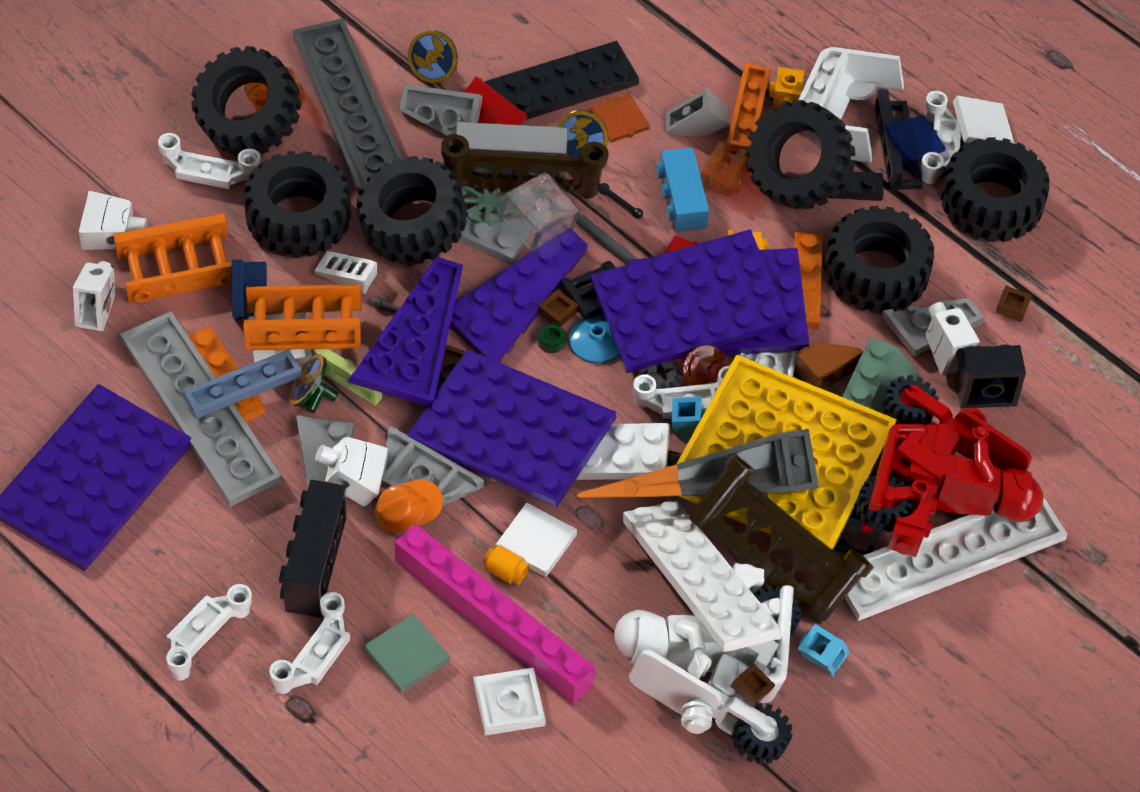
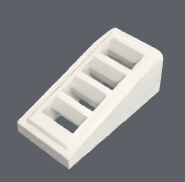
(358, 265)

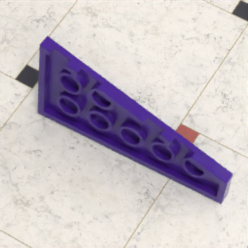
(508, 303)
(413, 344)

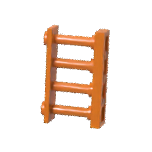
(168, 237)
(303, 333)

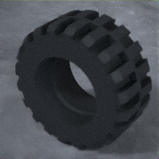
(229, 74)
(768, 143)
(998, 163)
(408, 182)
(297, 231)
(884, 232)

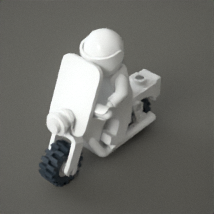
(668, 647)

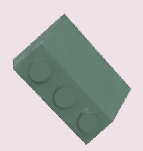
(875, 372)

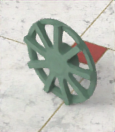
(485, 203)

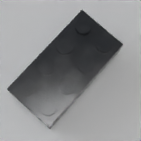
(313, 548)

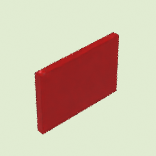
(494, 107)

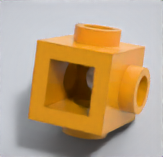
(784, 91)

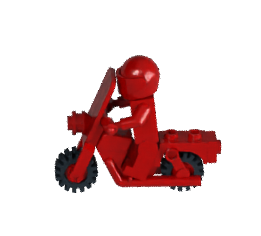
(923, 475)

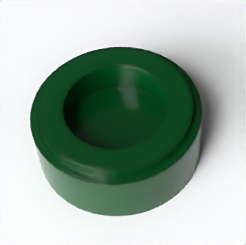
(551, 338)

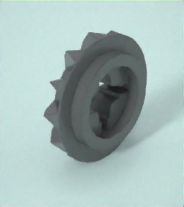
(673, 372)

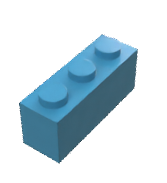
(682, 189)

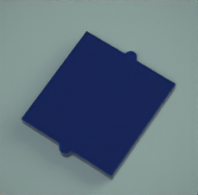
(914, 137)

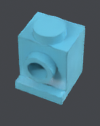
(818, 639)

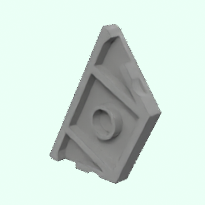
(412, 461)

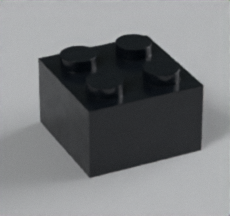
(990, 376)

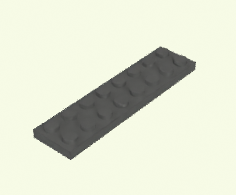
(347, 99)

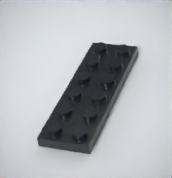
(567, 80)

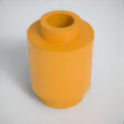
(506, 564)

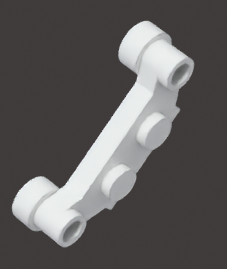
(948, 131)
(204, 168)
(661, 399)
(201, 625)
(319, 651)

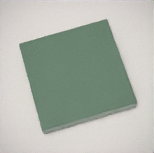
(406, 653)

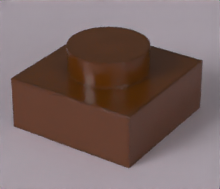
(1013, 303)
(558, 308)
(752, 685)

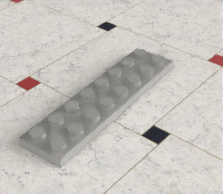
(219, 438)

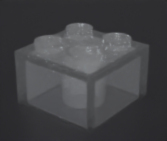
(538, 211)

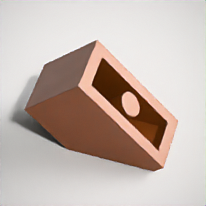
(826, 363)

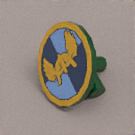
(432, 56)
(583, 128)
(310, 387)

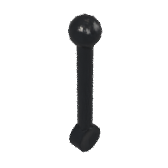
(604, 189)

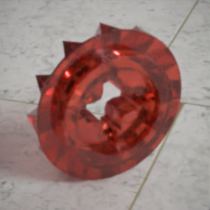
(692, 363)

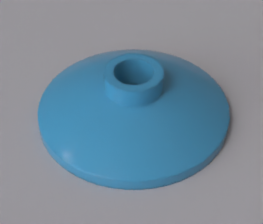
(589, 346)

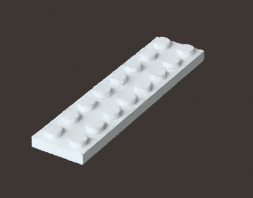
(949, 556)
(701, 576)

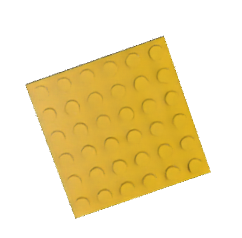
(843, 436)

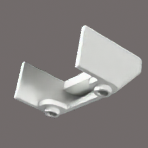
(849, 75)

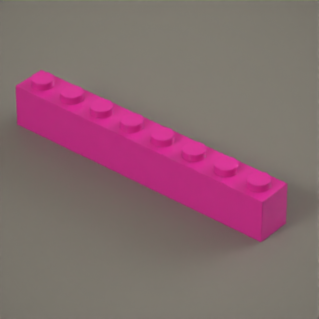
(494, 613)

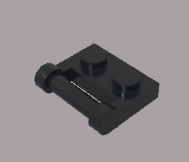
(585, 298)

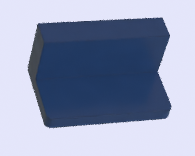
(245, 275)

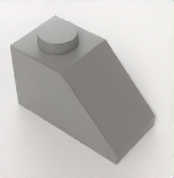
(697, 116)

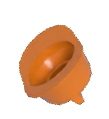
(407, 505)

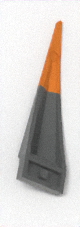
(781, 464)

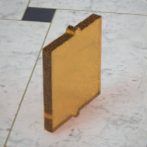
(621, 117)

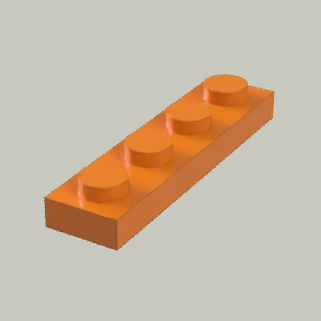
(748, 105)
(810, 262)
(222, 363)

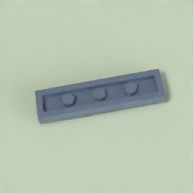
(242, 383)

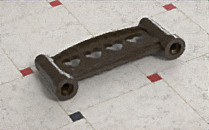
(584, 169)
(734, 492)

